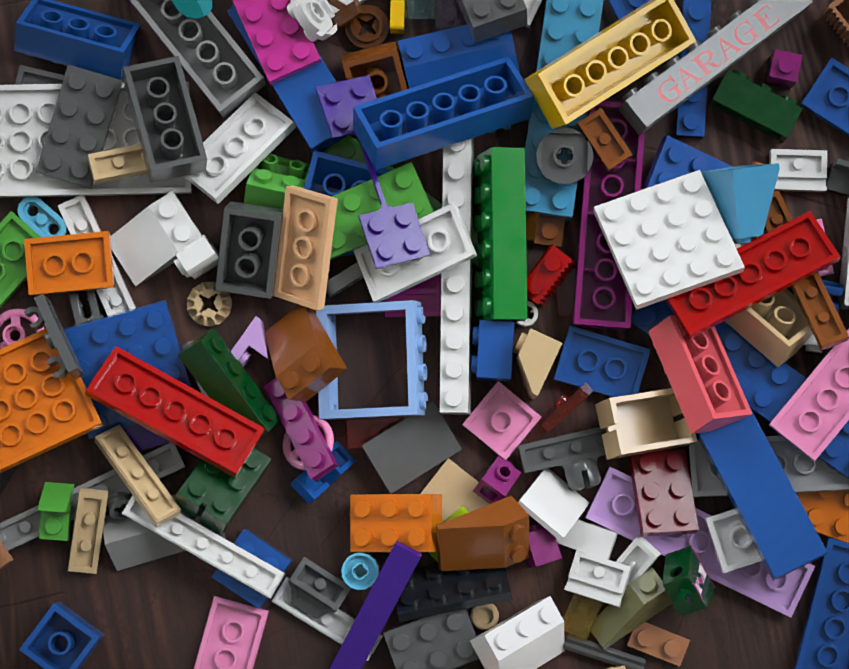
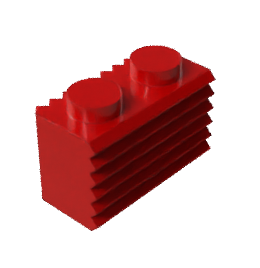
(548, 274)

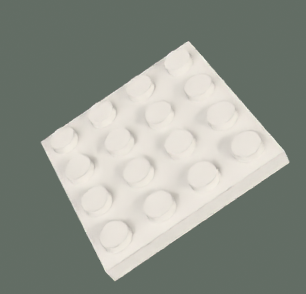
(668, 239)

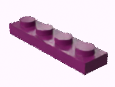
(303, 432)

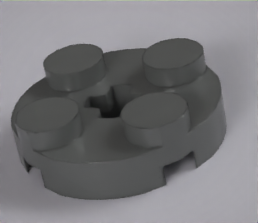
(552, 145)

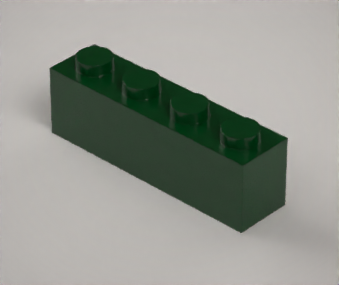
(226, 380)

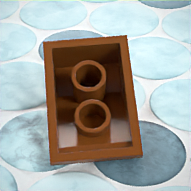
(382, 66)
(303, 354)
(484, 537)

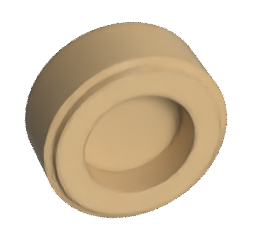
(484, 616)

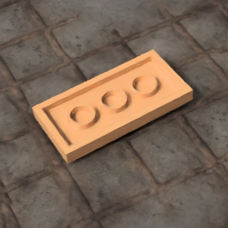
(305, 247)

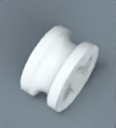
(528, 322)

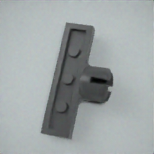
(573, 452)

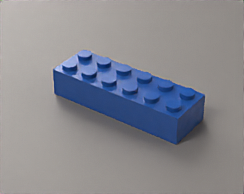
(442, 112)

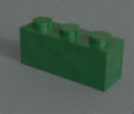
(756, 105)

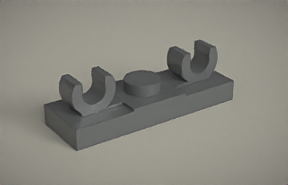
(55, 338)

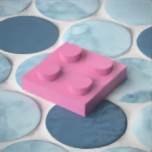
(501, 420)

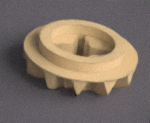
(208, 317)

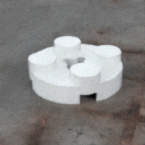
(313, 17)

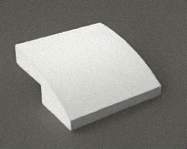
(553, 503)

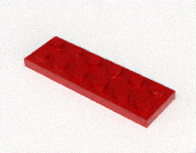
(770, 266)
(175, 411)

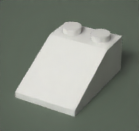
(153, 237)

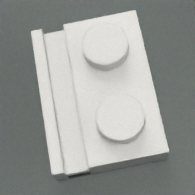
(800, 170)
(598, 578)

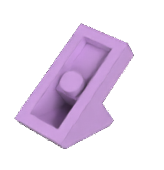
(253, 338)

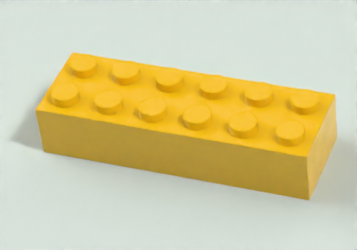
(609, 61)

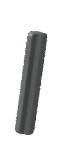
(608, 655)

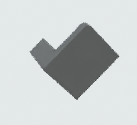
(838, 178)

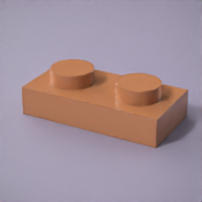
(659, 643)

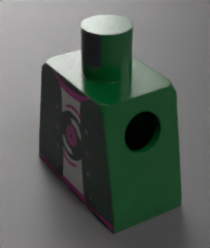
(687, 581)

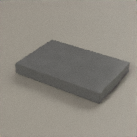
(411, 448)

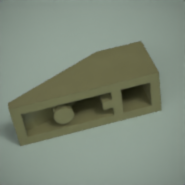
(640, 602)

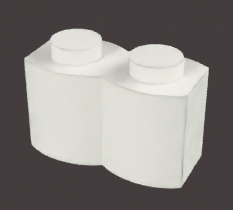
(197, 258)

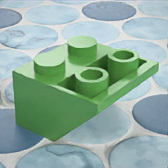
(269, 180)

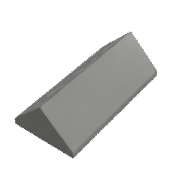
(135, 544)

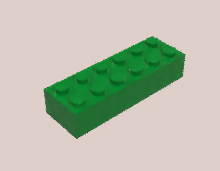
(501, 235)

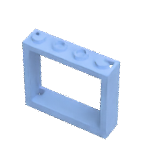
(415, 368)

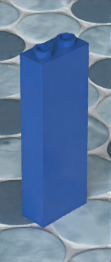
(299, 95)
(762, 496)

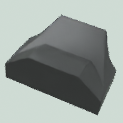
(316, 589)

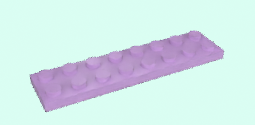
(616, 510)

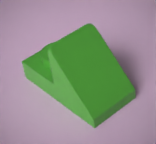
(56, 511)

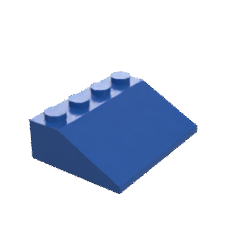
(450, 52)

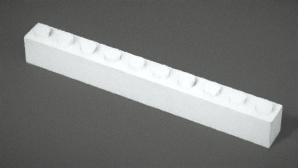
(457, 288)

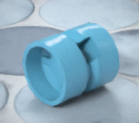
(360, 570)

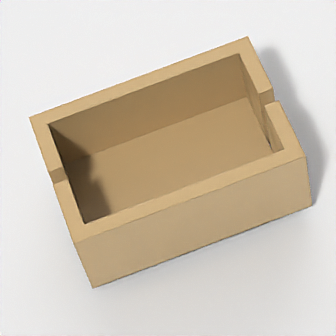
(642, 424)

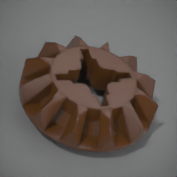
(380, 28)

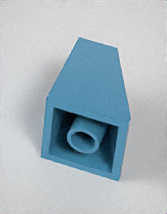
(743, 197)

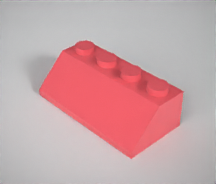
(700, 376)

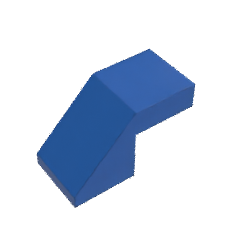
(311, 489)

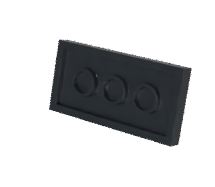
(440, 592)

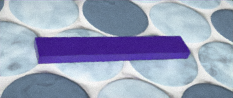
(377, 607)

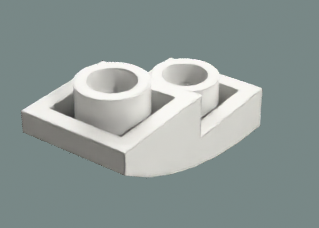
(590, 539)

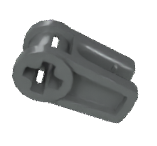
(78, 308)

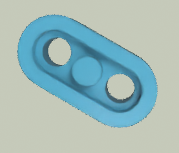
(43, 220)

